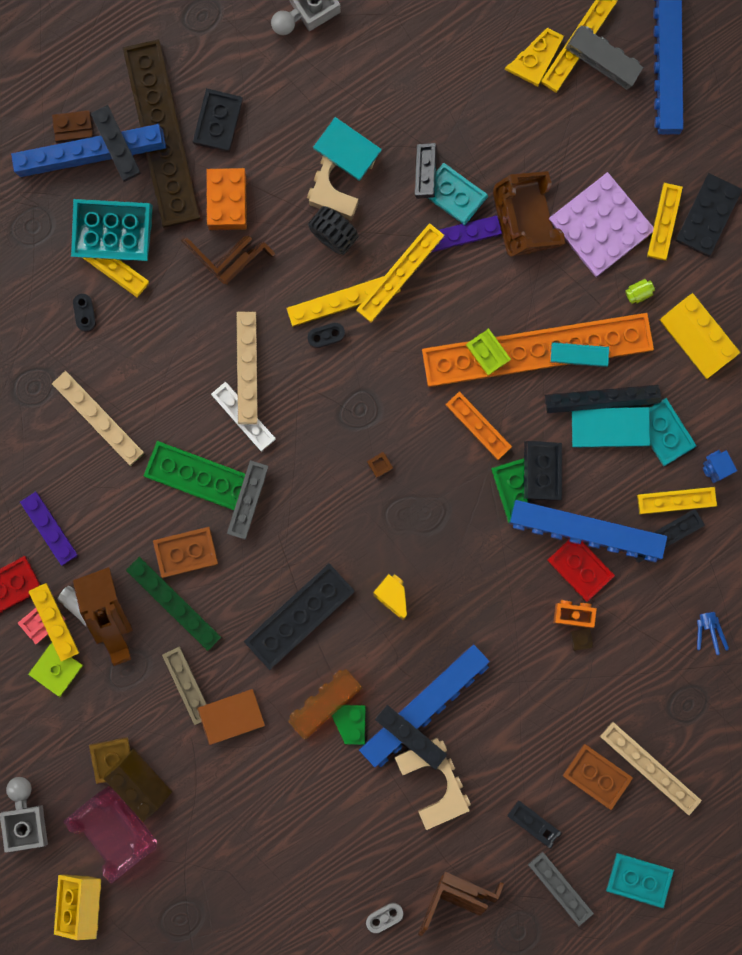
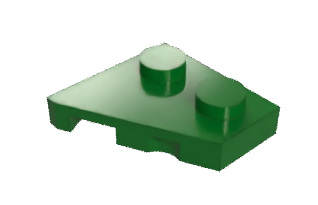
(351, 723)

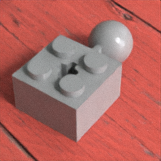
(310, 14)
(33, 817)

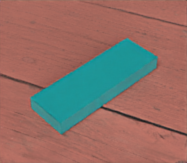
(579, 354)

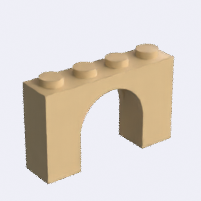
(325, 195)
(452, 803)

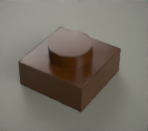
(379, 465)

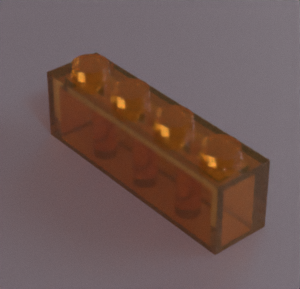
(324, 704)

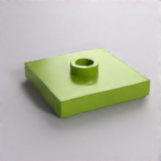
(53, 672)

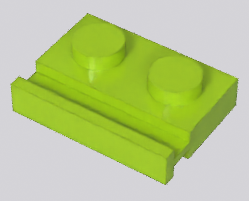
(488, 352)

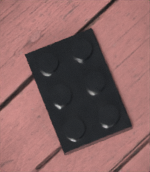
(217, 120)
(542, 470)

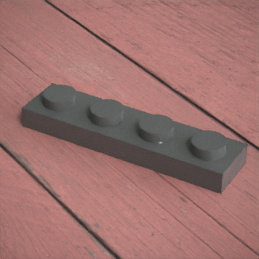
(247, 500)
(560, 888)

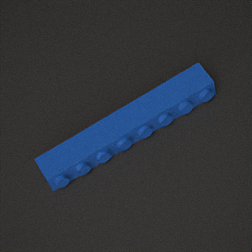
(668, 67)
(84, 151)
(588, 530)
(428, 702)

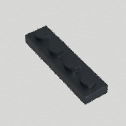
(116, 143)
(679, 529)
(411, 737)

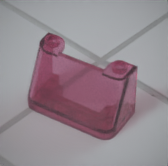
(113, 831)

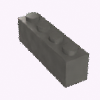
(604, 57)

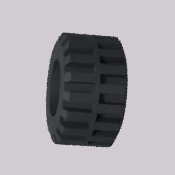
(333, 230)

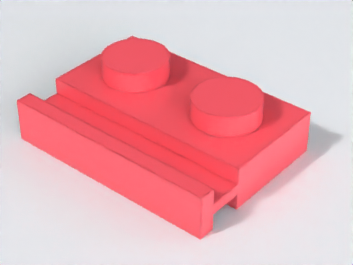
(34, 626)

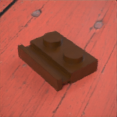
(72, 126)

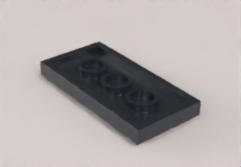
(708, 215)

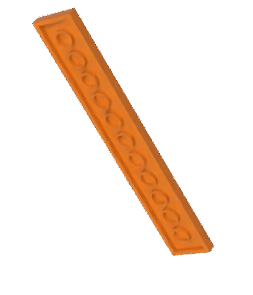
(533, 349)

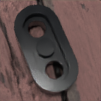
(83, 312)
(326, 336)

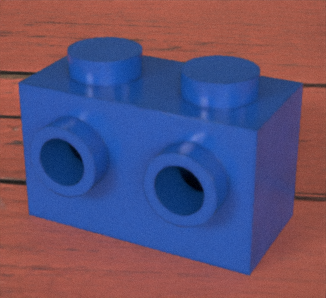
(718, 466)

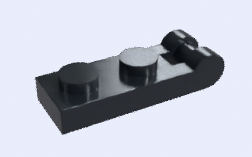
(533, 823)

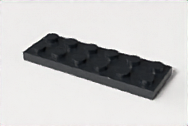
(299, 616)

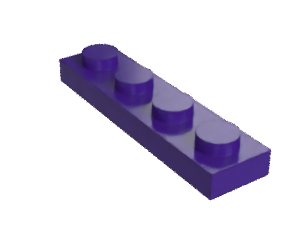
(469, 233)
(49, 528)

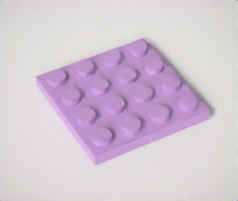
(602, 224)

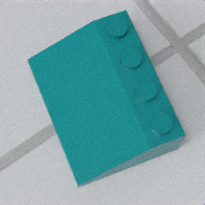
(111, 229)

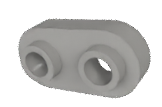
(384, 917)

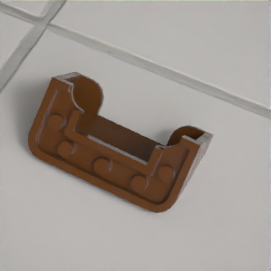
(525, 213)

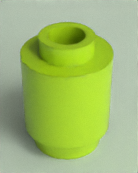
(640, 291)

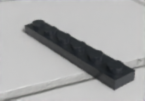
(603, 399)

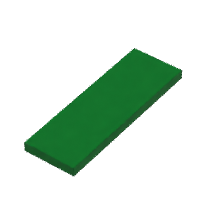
(194, 475)

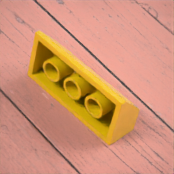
(699, 336)
(392, 595)

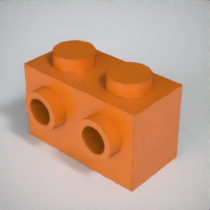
(575, 615)

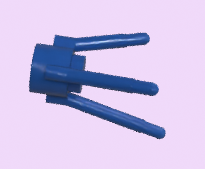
(710, 622)

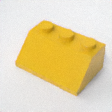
(77, 907)

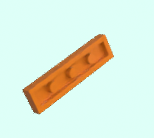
(478, 425)

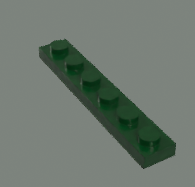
(173, 603)

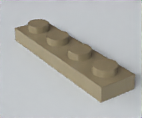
(185, 682)

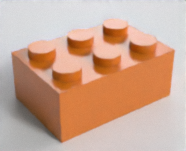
(226, 199)

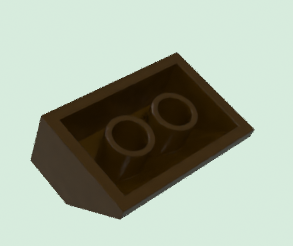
(137, 785)

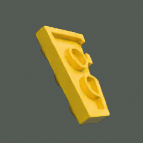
(536, 58)

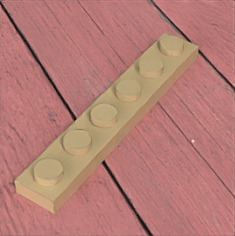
(246, 368)
(98, 418)
(650, 768)

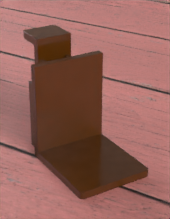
(232, 261)
(103, 613)
(460, 894)

